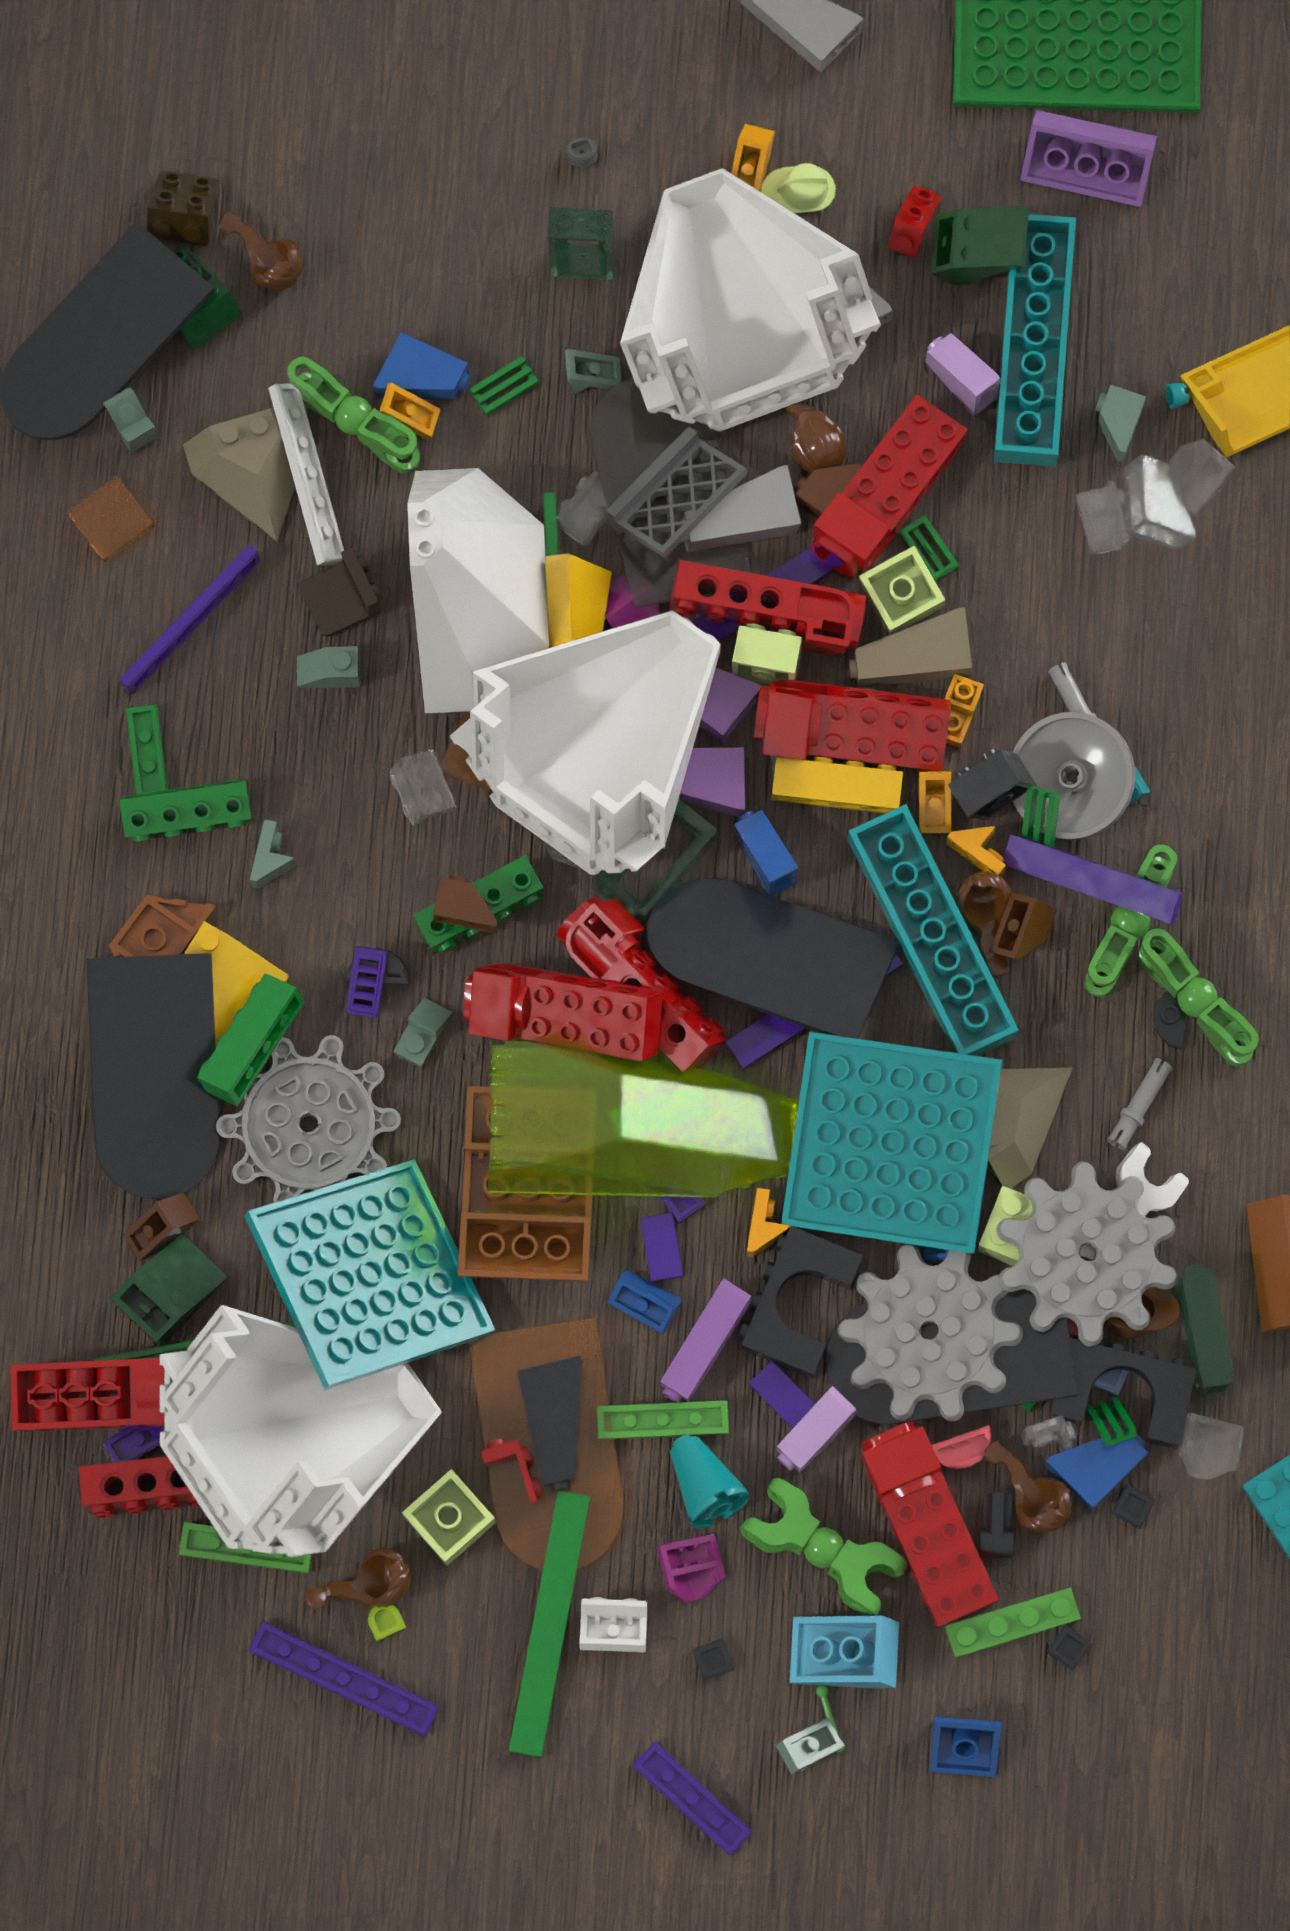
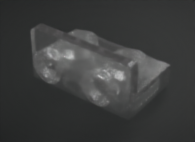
(585, 512)
(1103, 518)
(421, 786)
(1044, 1432)

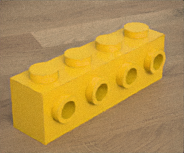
(837, 785)

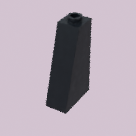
(553, 1413)

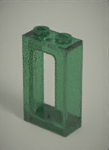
(566, 257)
(704, 834)
(1205, 1330)

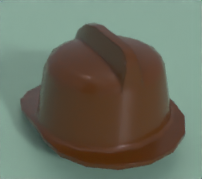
(1162, 1309)

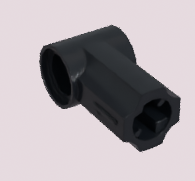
(996, 1535)

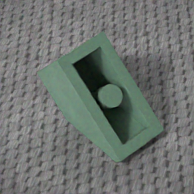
(1119, 418)
(329, 668)

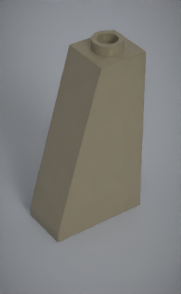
(916, 654)

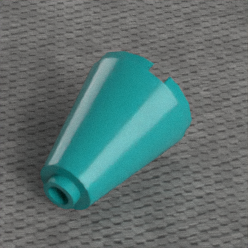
(705, 1483)

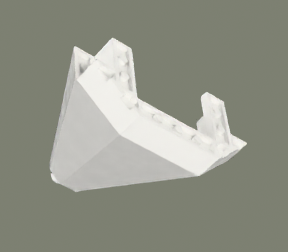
(741, 306)
(473, 581)
(594, 737)
(271, 1448)

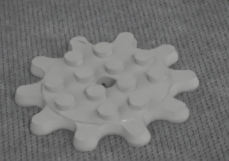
(315, 1088)
(1080, 1288)
(934, 1367)

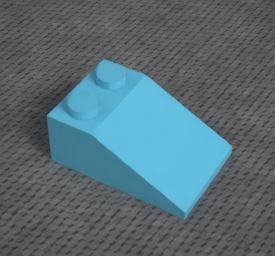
(845, 1651)

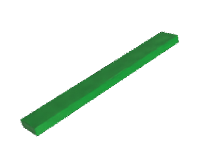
(549, 1624)

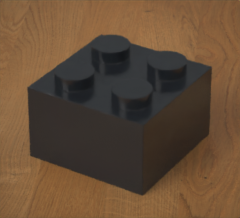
(991, 784)

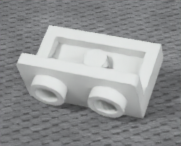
(613, 1625)

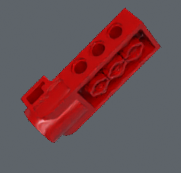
(887, 487)
(795, 605)
(852, 724)
(606, 946)
(563, 1010)
(86, 1395)
(99, 1480)
(927, 1523)

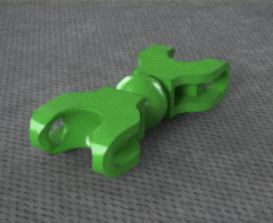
(355, 415)
(1127, 927)
(1197, 997)
(823, 1547)

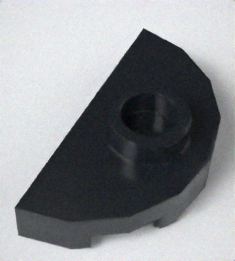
(395, 969)
(1169, 1021)

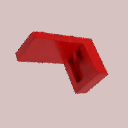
(912, 221)
(500, 1451)

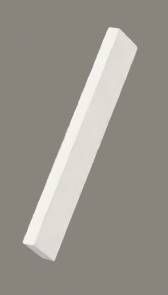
(307, 473)

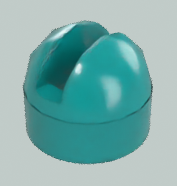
(1176, 395)

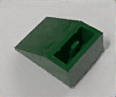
(978, 243)
(216, 311)
(168, 1289)

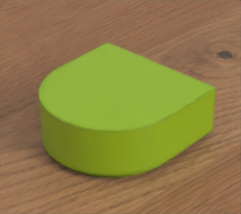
(385, 1622)

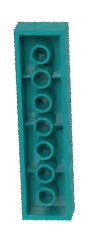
(1035, 345)
(932, 933)

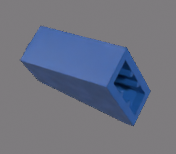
(422, 371)
(766, 852)
(1096, 1470)

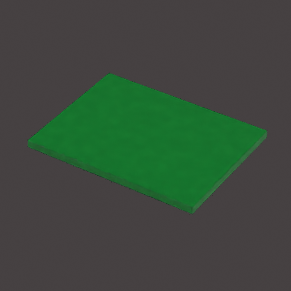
(1078, 55)

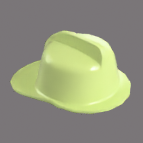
(800, 188)

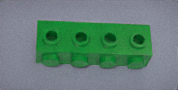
(185, 808)
(501, 890)
(250, 1039)

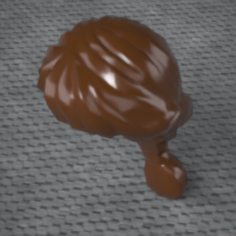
(272, 263)
(815, 439)
(982, 905)
(1039, 1500)
(377, 1583)

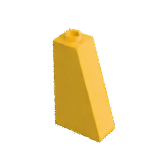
(575, 598)

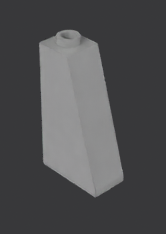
(811, 27)
(749, 513)

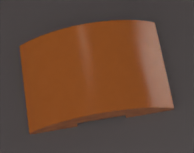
(516, 1232)

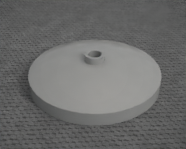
(1084, 745)

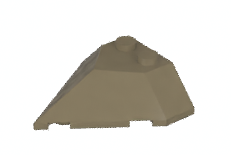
(246, 467)
(1022, 1120)

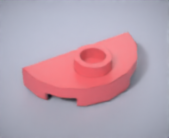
(964, 1449)

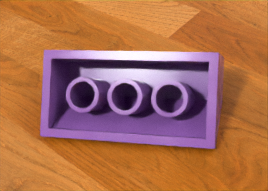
(1088, 158)

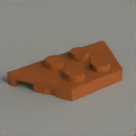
(160, 927)

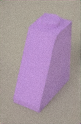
(963, 373)
(815, 1430)

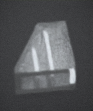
(1155, 504)

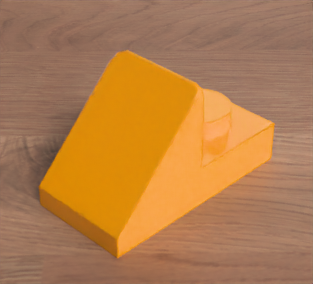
(410, 410)
(934, 802)
(971, 845)
(762, 1232)

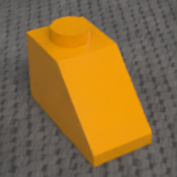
(752, 155)

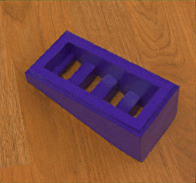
(360, 1007)

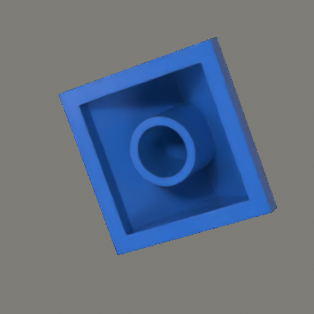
(965, 1746)

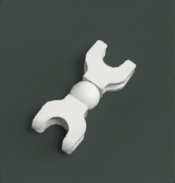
(1153, 1197)

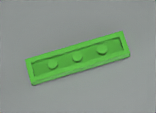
(664, 1420)
(206, 1543)
(1012, 1622)

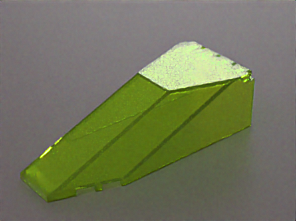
(629, 1126)

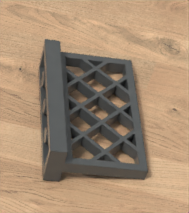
(657, 482)

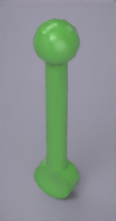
(822, 1691)

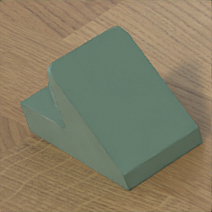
(591, 370)
(130, 420)
(268, 864)
(422, 1032)
(809, 1746)

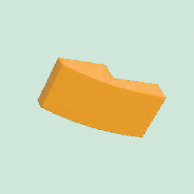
(964, 698)

